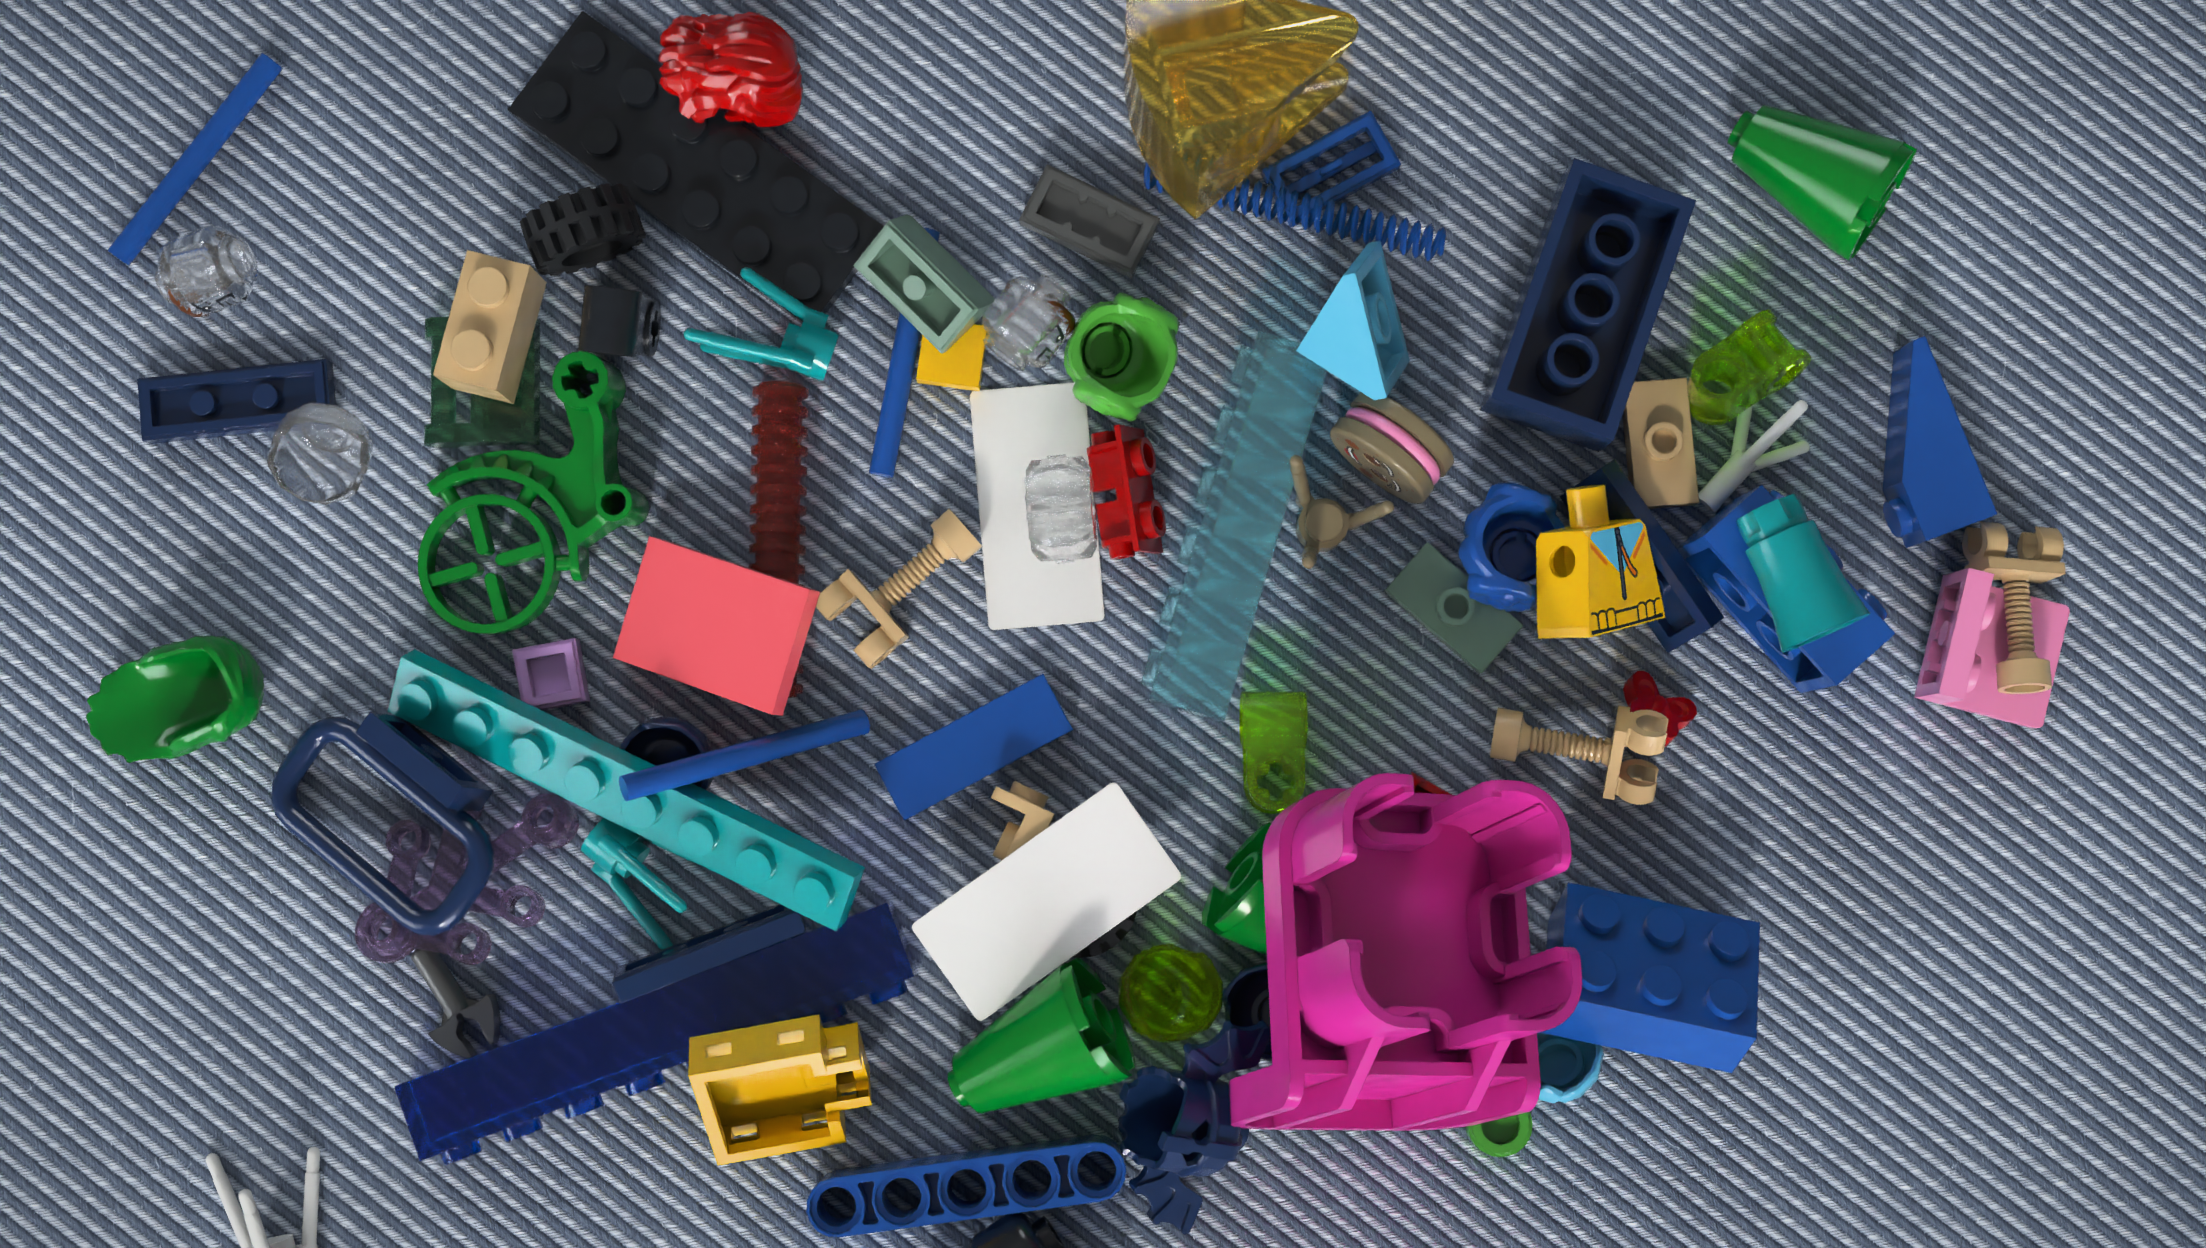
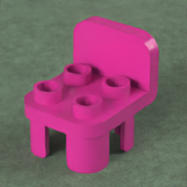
(1407, 958)

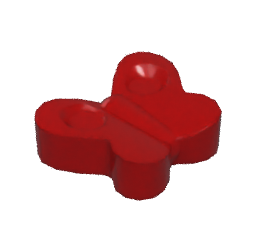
(1643, 694)

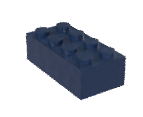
(1588, 305)

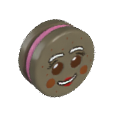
(1392, 447)

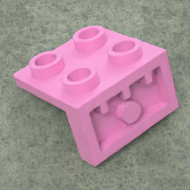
(1970, 640)

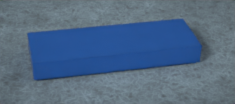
(973, 747)

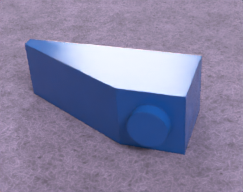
(1928, 463)

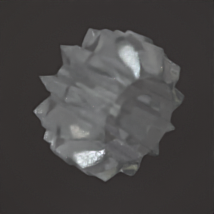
(1061, 509)

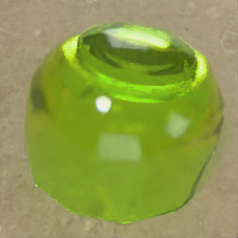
(1170, 993)

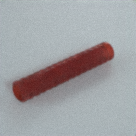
(779, 484)

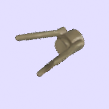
(1324, 521)

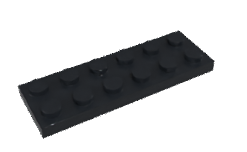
(701, 180)

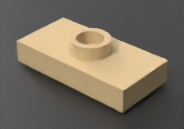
(1661, 443)

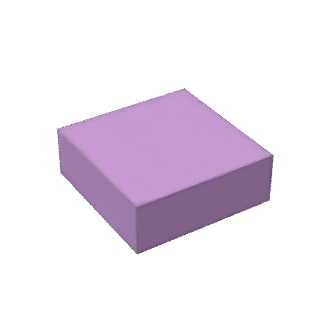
(551, 674)

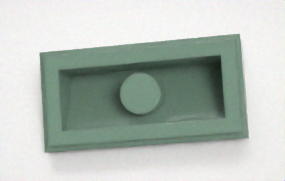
(923, 282)

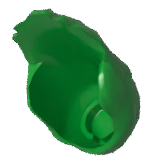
(177, 699)

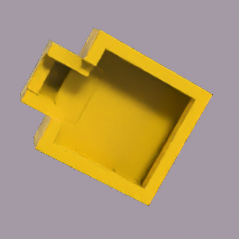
(776, 1081)

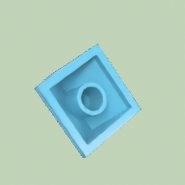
(1360, 328)

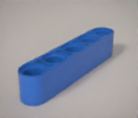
(941, 1205)

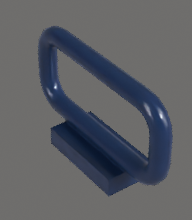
(425, 777)

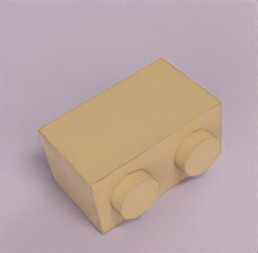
(490, 327)

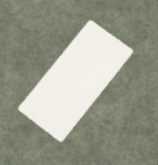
(1008, 433)
(1046, 901)

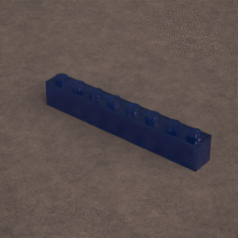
(651, 1033)

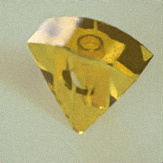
(1226, 85)

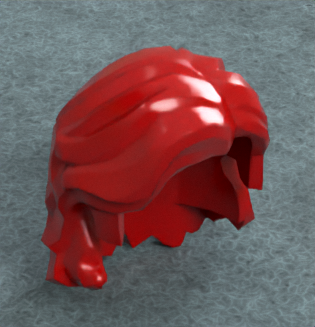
(732, 65)

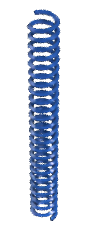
(1327, 219)

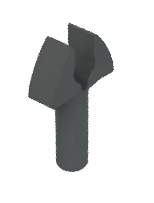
(456, 1006)

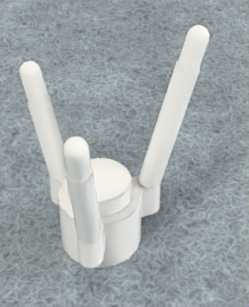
(249, 1226)

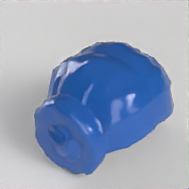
(1502, 545)

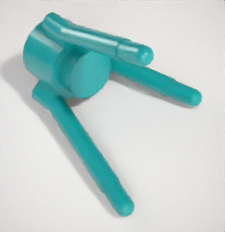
(803, 348)
(623, 853)

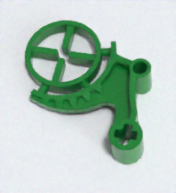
(579, 488)

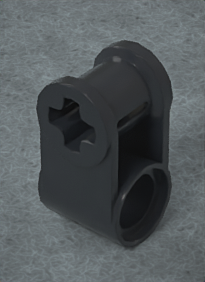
(619, 322)

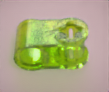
(1751, 362)
(1273, 736)

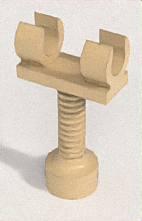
(949, 541)
(2037, 563)
(1638, 730)

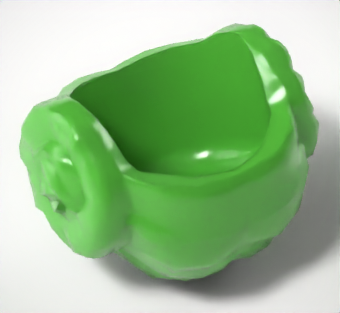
(1122, 355)

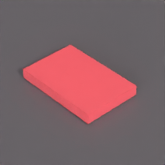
(716, 625)

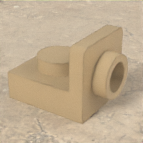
(1034, 822)

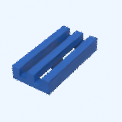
(1378, 144)

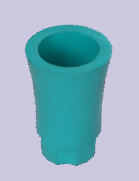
(1797, 574)

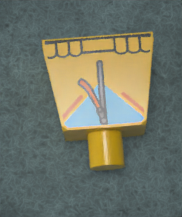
(1594, 572)

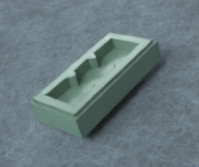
(1439, 600)

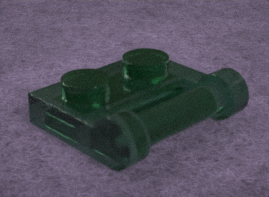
(491, 420)

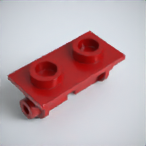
(1125, 463)

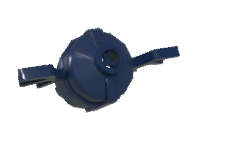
(1182, 1121)

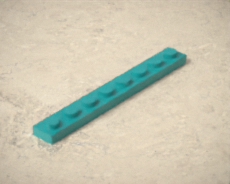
(588, 773)

